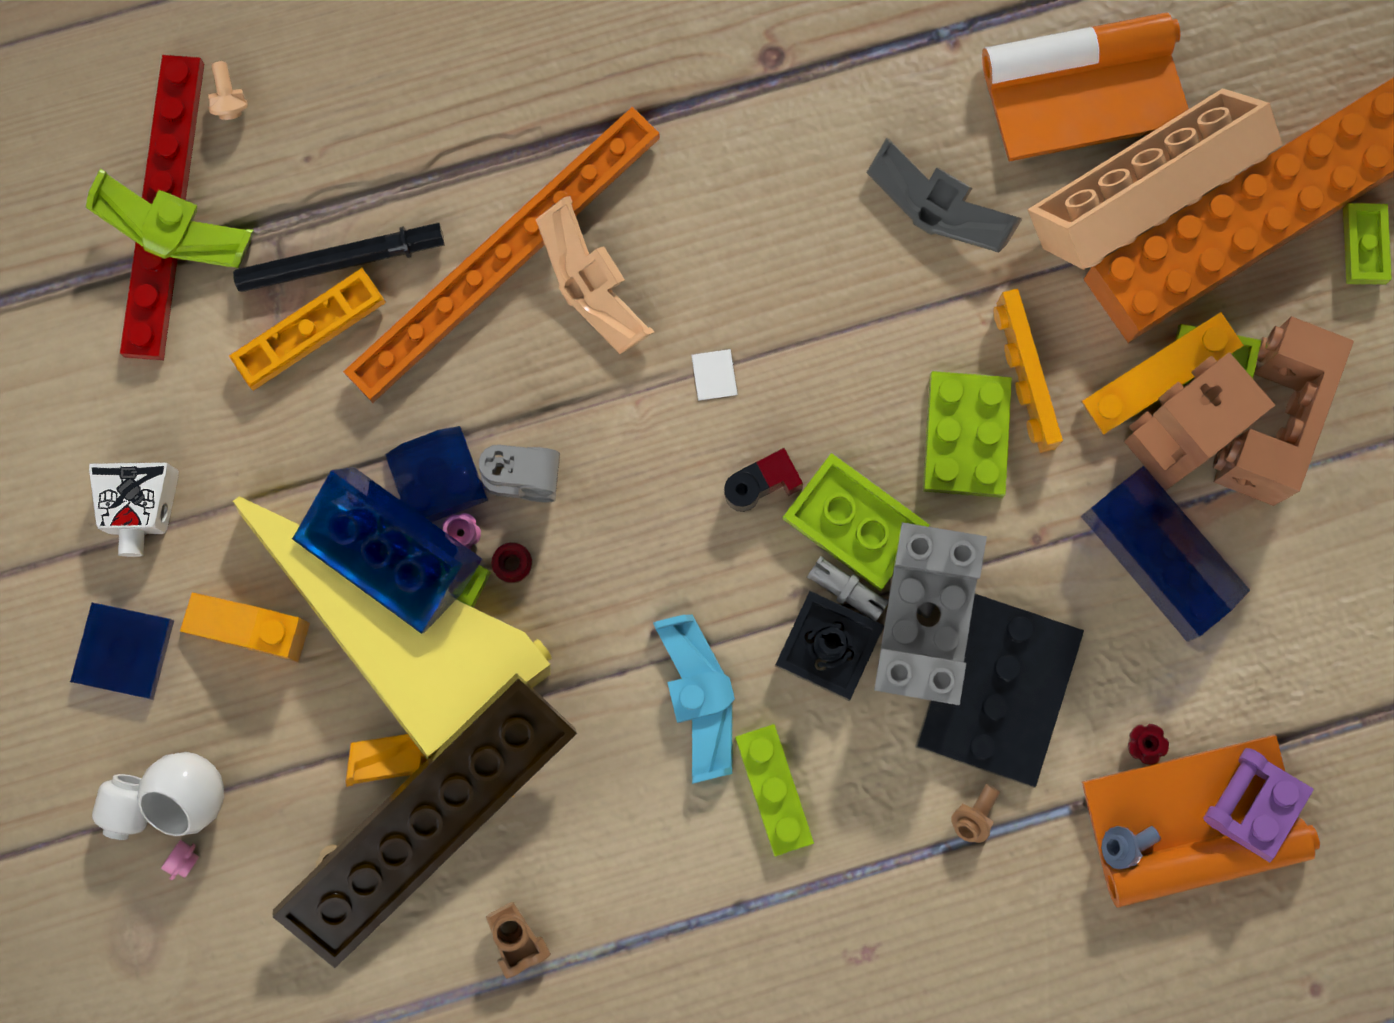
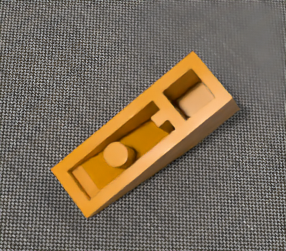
(245, 626)

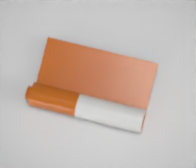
(1085, 85)

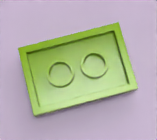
(967, 434)
(851, 520)

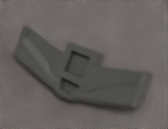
(939, 202)

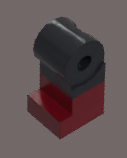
(760, 479)

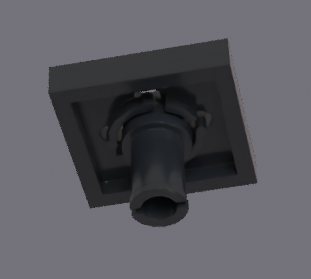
(829, 645)

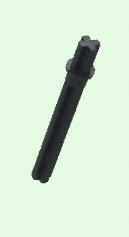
(339, 257)

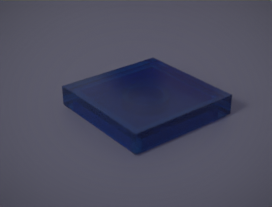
(122, 651)

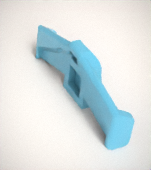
(700, 696)

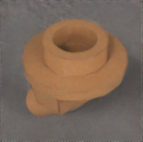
(975, 819)

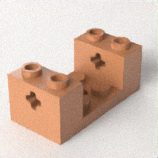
(1305, 361)
(1190, 426)

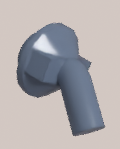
(1124, 848)

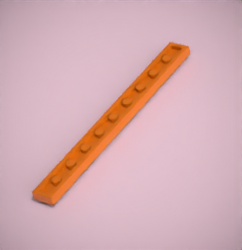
(498, 257)

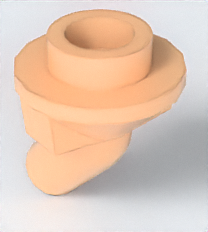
(226, 102)

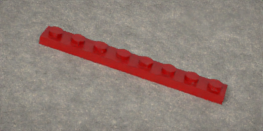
(168, 171)

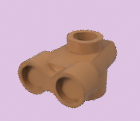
(517, 948)

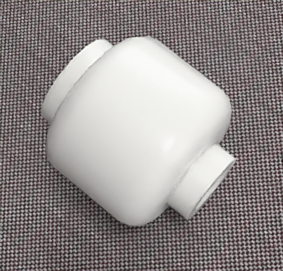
(118, 807)

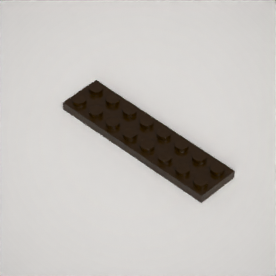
(424, 821)

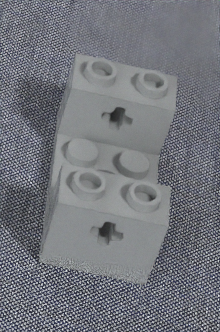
(938, 570)

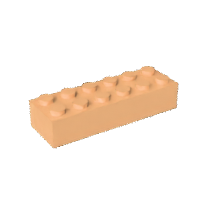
(1155, 177)

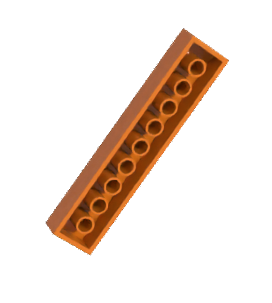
(1248, 216)

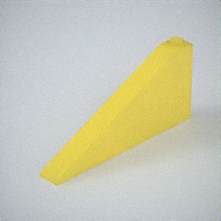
(424, 679)

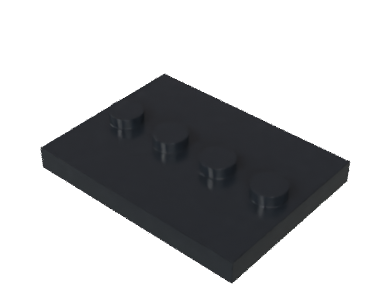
(1009, 693)

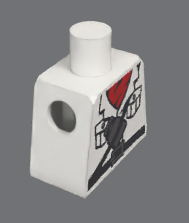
(133, 501)

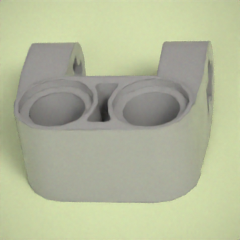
(533, 471)

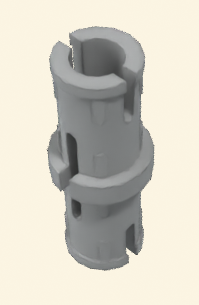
(847, 589)

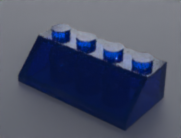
(386, 548)
(1166, 554)

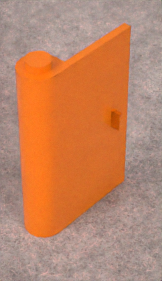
(1174, 801)

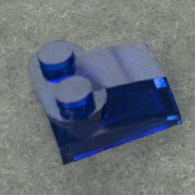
(437, 474)

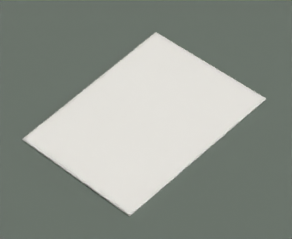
(714, 374)

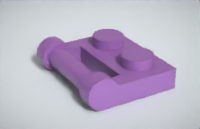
(1270, 813)

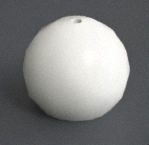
(181, 793)

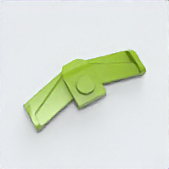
(166, 225)

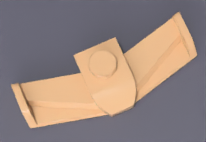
(589, 278)

